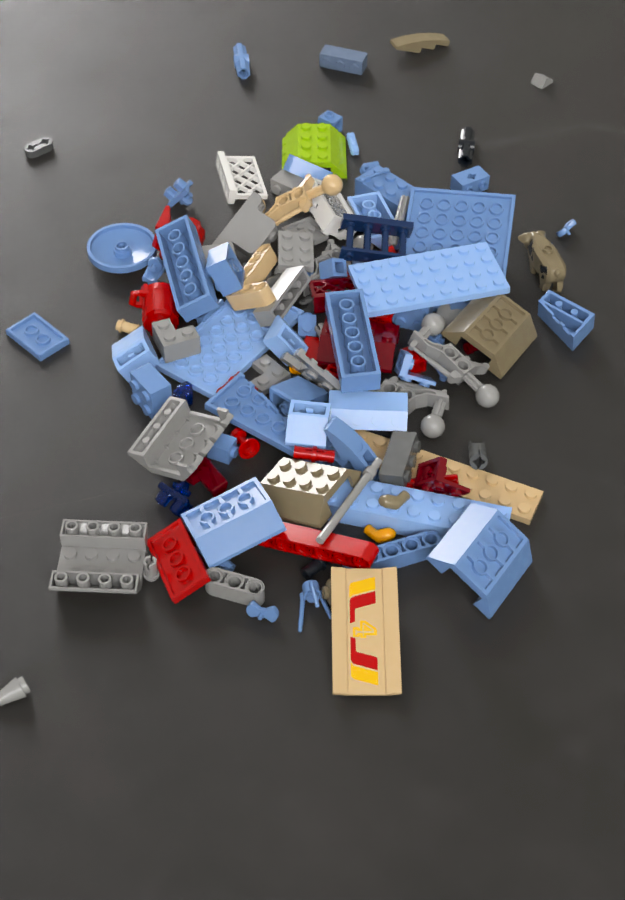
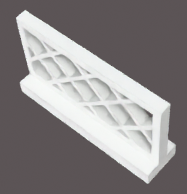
(228, 178)

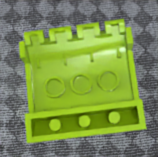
(317, 144)

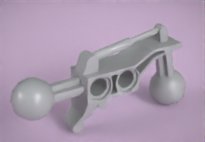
(331, 251)
(451, 361)
(418, 397)

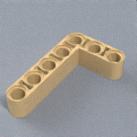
(255, 291)

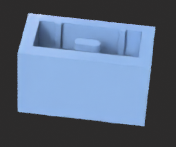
(283, 338)
(307, 424)

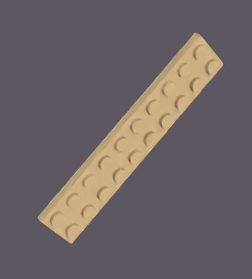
(482, 484)

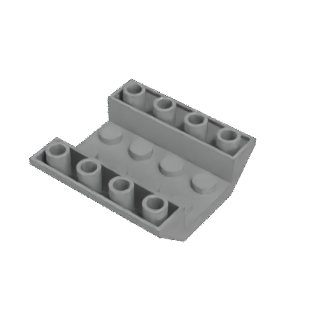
(100, 557)

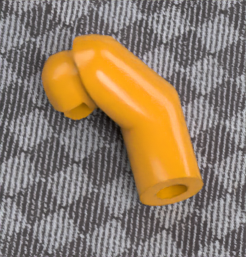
(380, 535)

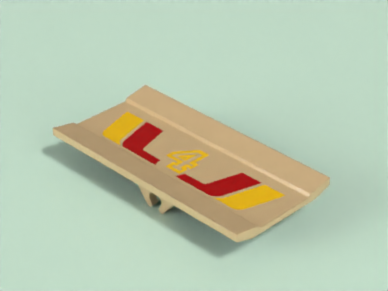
(365, 632)

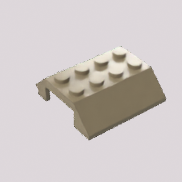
(303, 489)

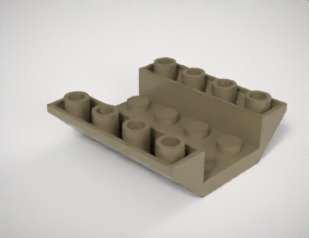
(496, 329)

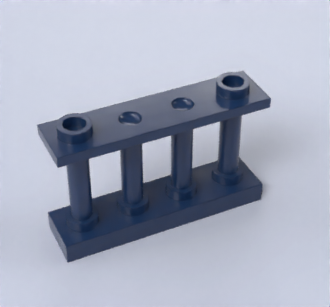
(375, 225)

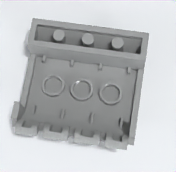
(178, 439)

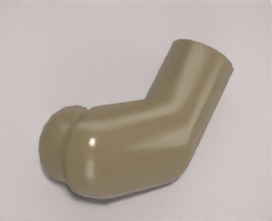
(394, 502)

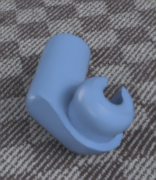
(367, 166)

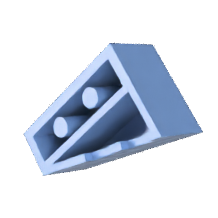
(565, 318)

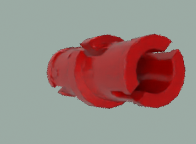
(314, 454)

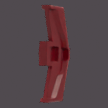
(210, 477)

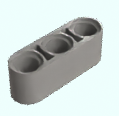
(235, 586)

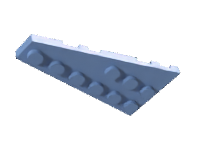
(251, 412)

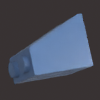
(295, 389)

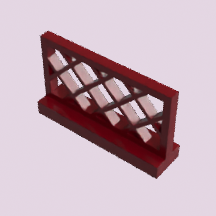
(318, 294)

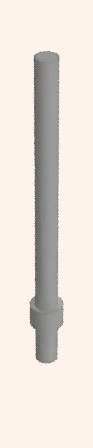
(367, 475)

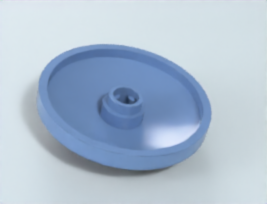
(121, 248)

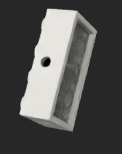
(329, 212)

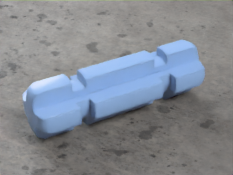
(352, 143)

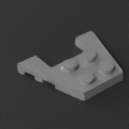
(310, 370)

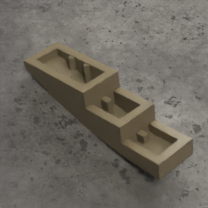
(417, 41)

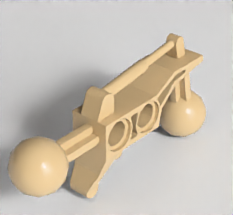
(301, 197)

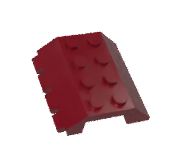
(385, 340)

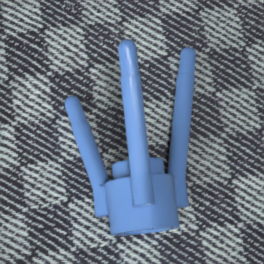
(312, 594)

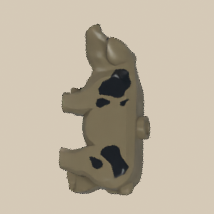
(544, 260)

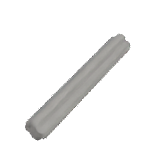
(400, 215)

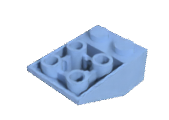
(133, 352)

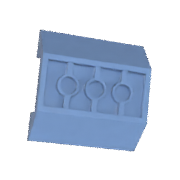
(233, 522)
(485, 554)

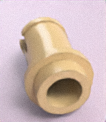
(127, 327)

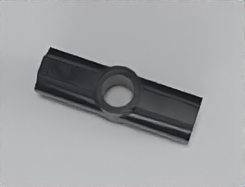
(466, 146)

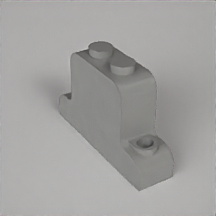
(249, 227)

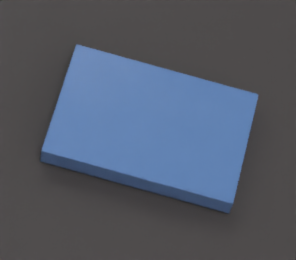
(37, 336)

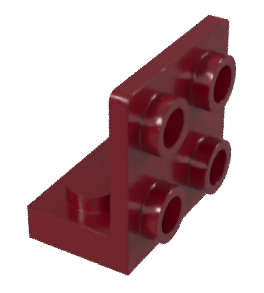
(431, 478)

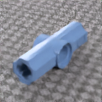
(241, 61)

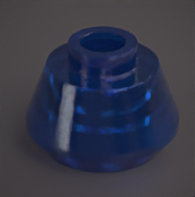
(184, 391)

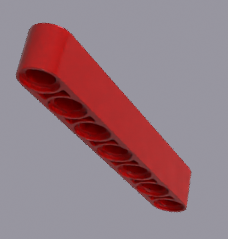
(336, 548)

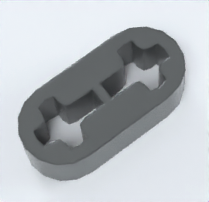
(38, 147)

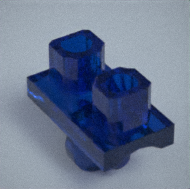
(167, 494)

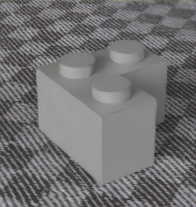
(175, 343)

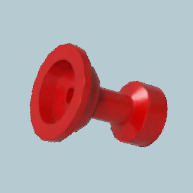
(248, 447)

